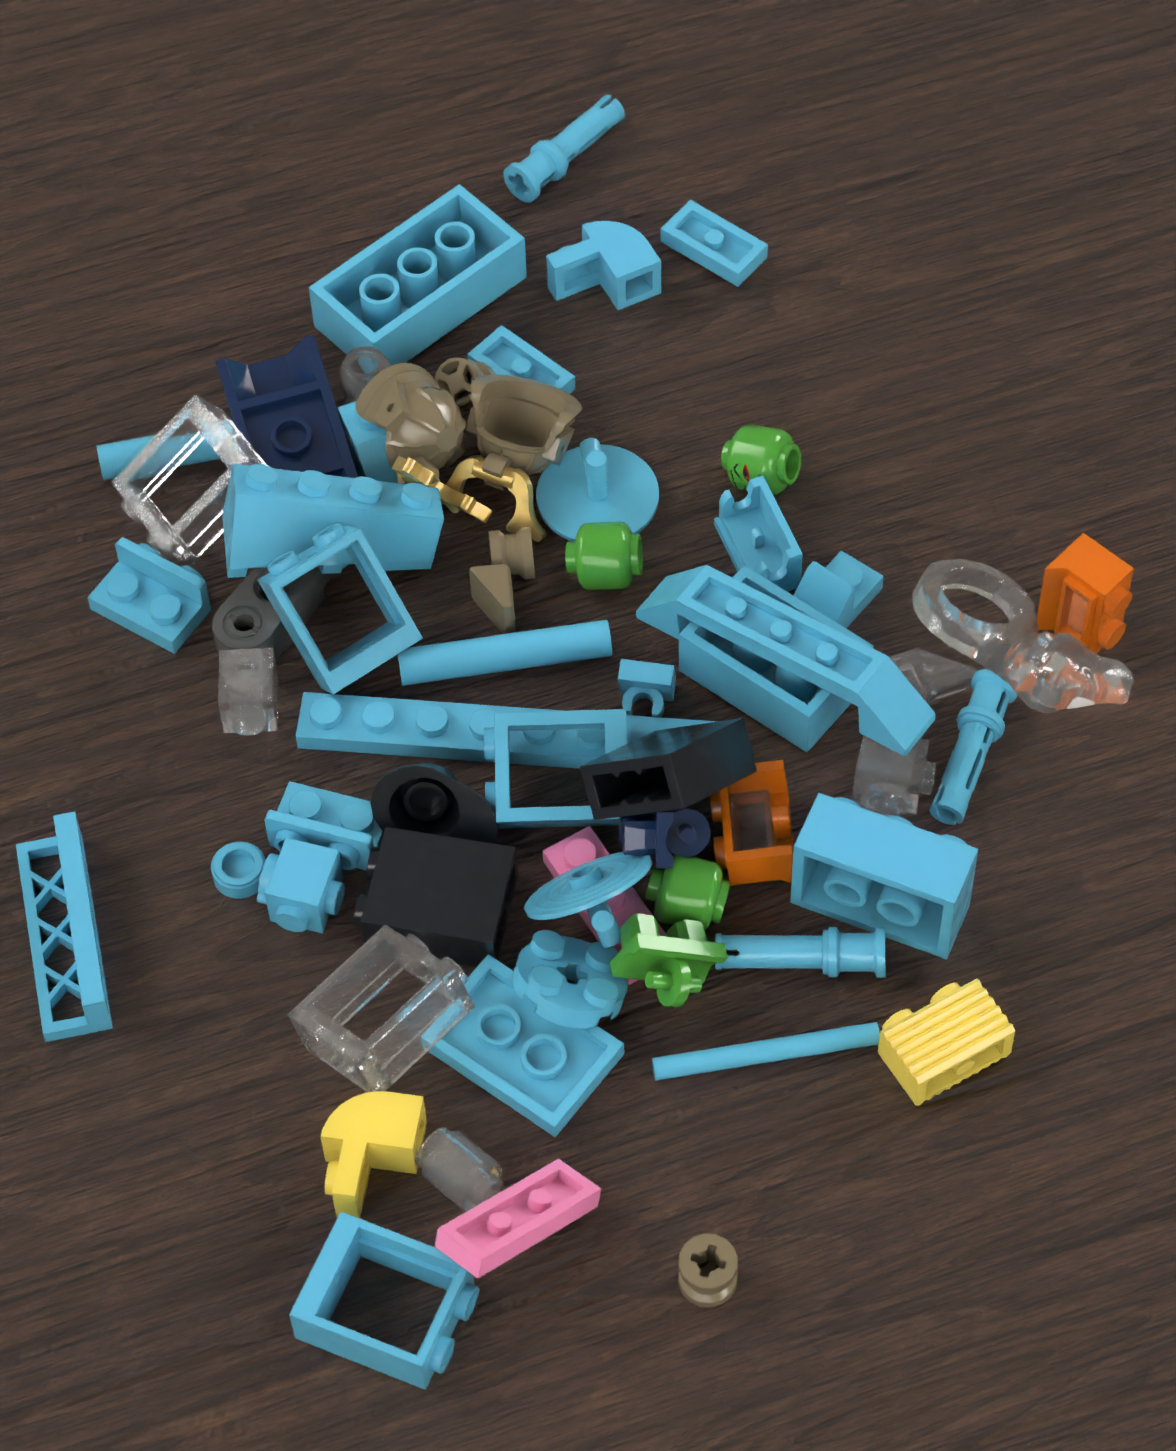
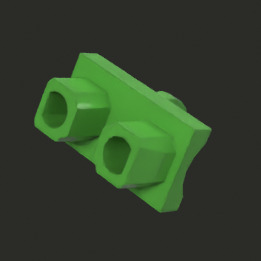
(669, 963)

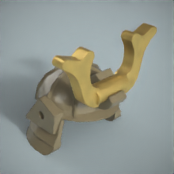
(421, 429)
(519, 433)

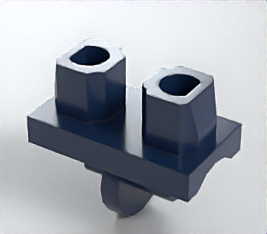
(654, 834)

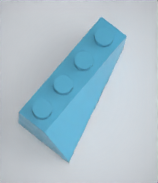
(284, 509)

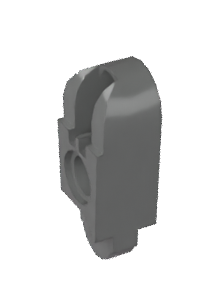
(251, 621)

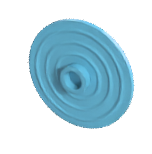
(597, 486)
(589, 889)

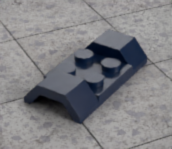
(288, 411)

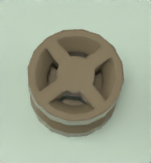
(454, 377)
(514, 551)
(708, 1285)

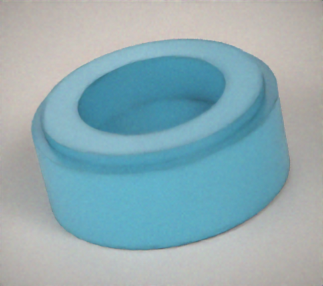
(237, 869)

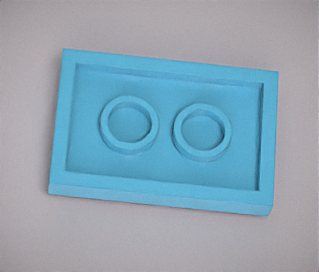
(521, 1057)

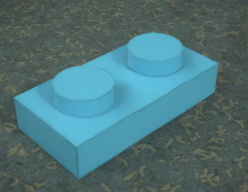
(714, 243)
(514, 357)

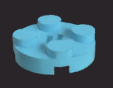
(554, 959)

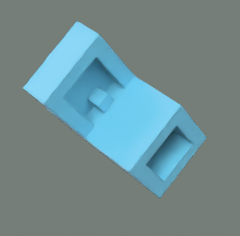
(607, 256)

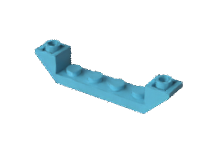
(886, 701)

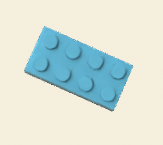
(420, 279)

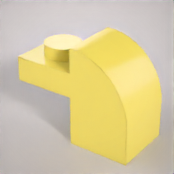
(368, 1133)

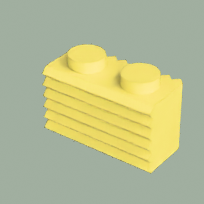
(945, 1040)

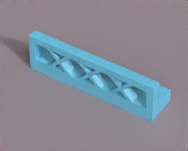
(80, 921)

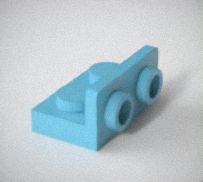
(152, 596)
(327, 821)

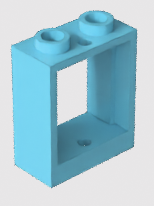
(370, 650)
(497, 748)
(344, 1247)

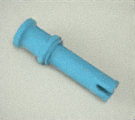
(552, 157)
(979, 727)
(831, 952)

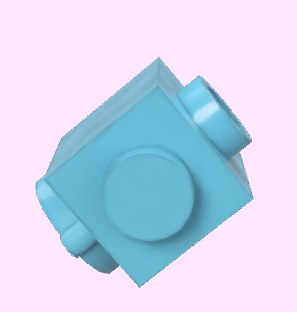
(302, 886)

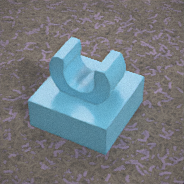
(646, 681)

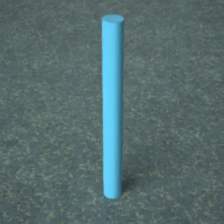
(765, 1051)

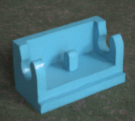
(759, 535)

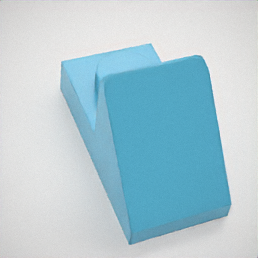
(840, 588)

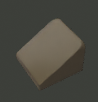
(494, 595)

